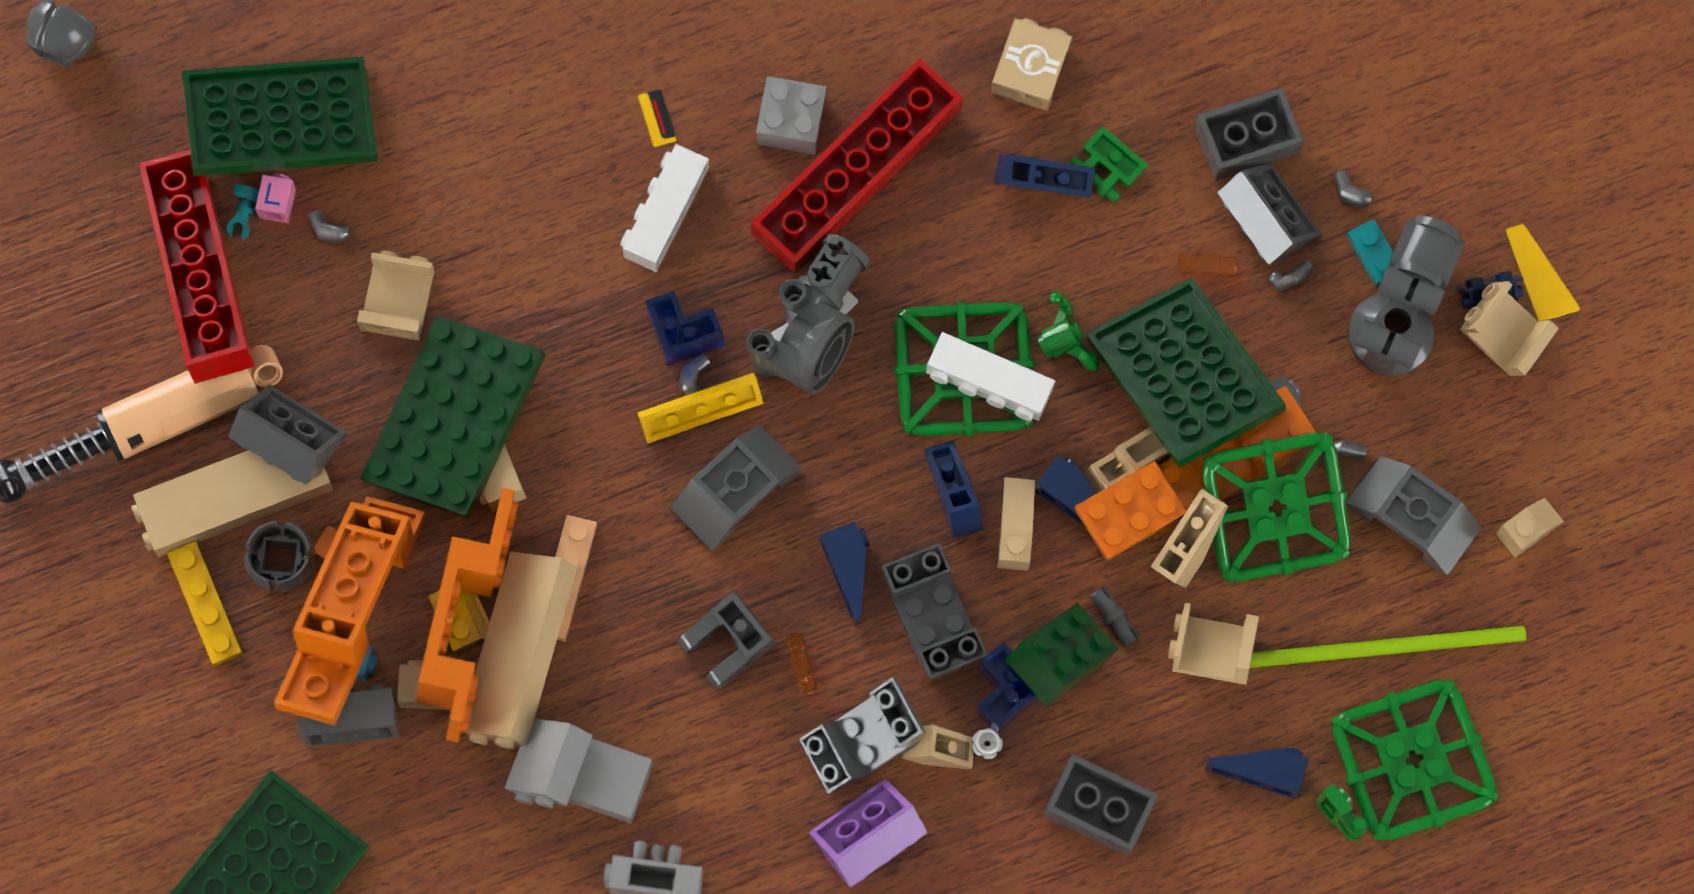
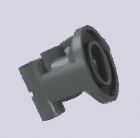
(1409, 291)
(816, 329)

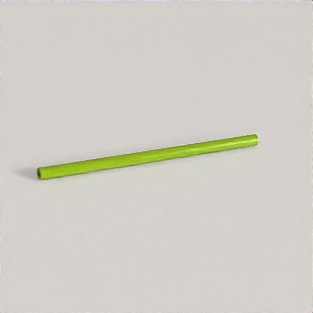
(1388, 646)

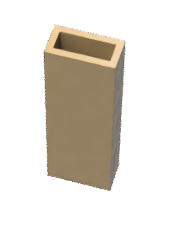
(218, 500)
(519, 648)

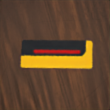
(657, 118)

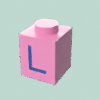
(275, 198)

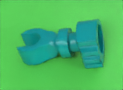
(247, 196)

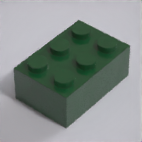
(1061, 654)

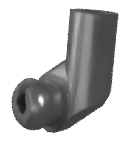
(1351, 194)
(327, 231)
(1293, 278)
(690, 373)

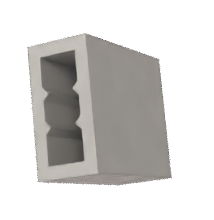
(548, 764)
(611, 781)

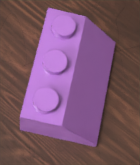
(868, 832)

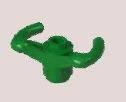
(1066, 335)

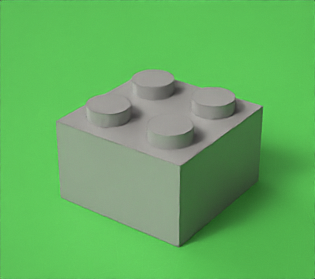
(791, 115)

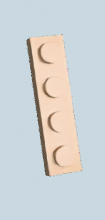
(575, 549)

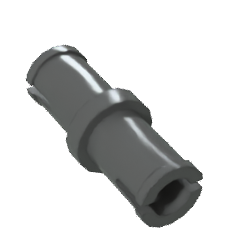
(1115, 616)

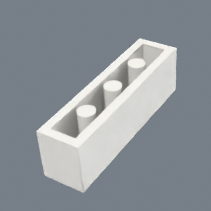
(665, 207)
(990, 377)

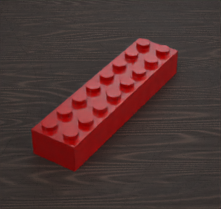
(856, 165)
(196, 268)

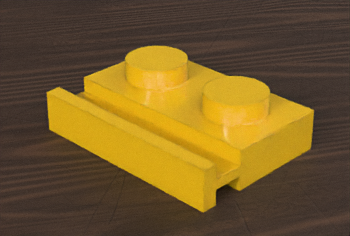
(469, 621)

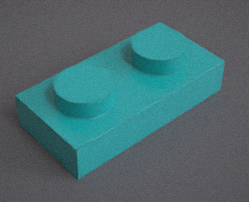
(1371, 249)

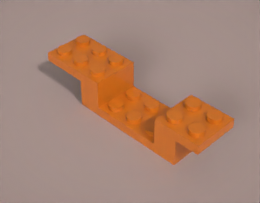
(1159, 496)
(470, 569)
(334, 617)

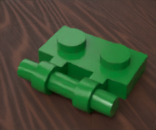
(1115, 159)
(1336, 807)

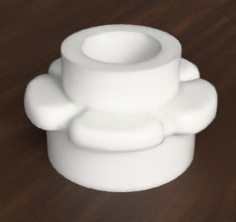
(987, 752)

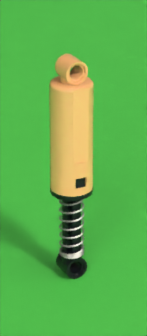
(145, 421)

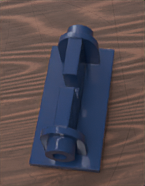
(1475, 287)

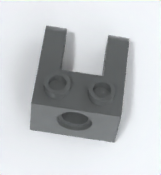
(744, 628)

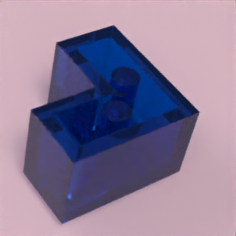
(680, 336)
(1011, 693)

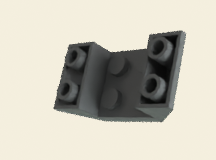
(733, 486)
(1416, 511)
(932, 612)
(863, 737)

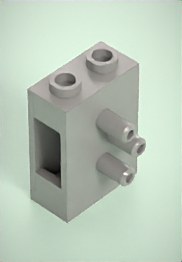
(652, 876)

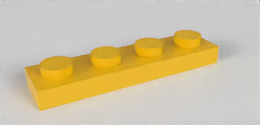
(700, 408)
(204, 603)

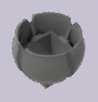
(59, 33)
(279, 536)

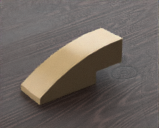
(1125, 460)

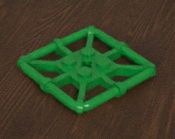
(948, 391)
(1293, 518)
(1404, 778)

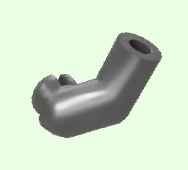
(1348, 449)

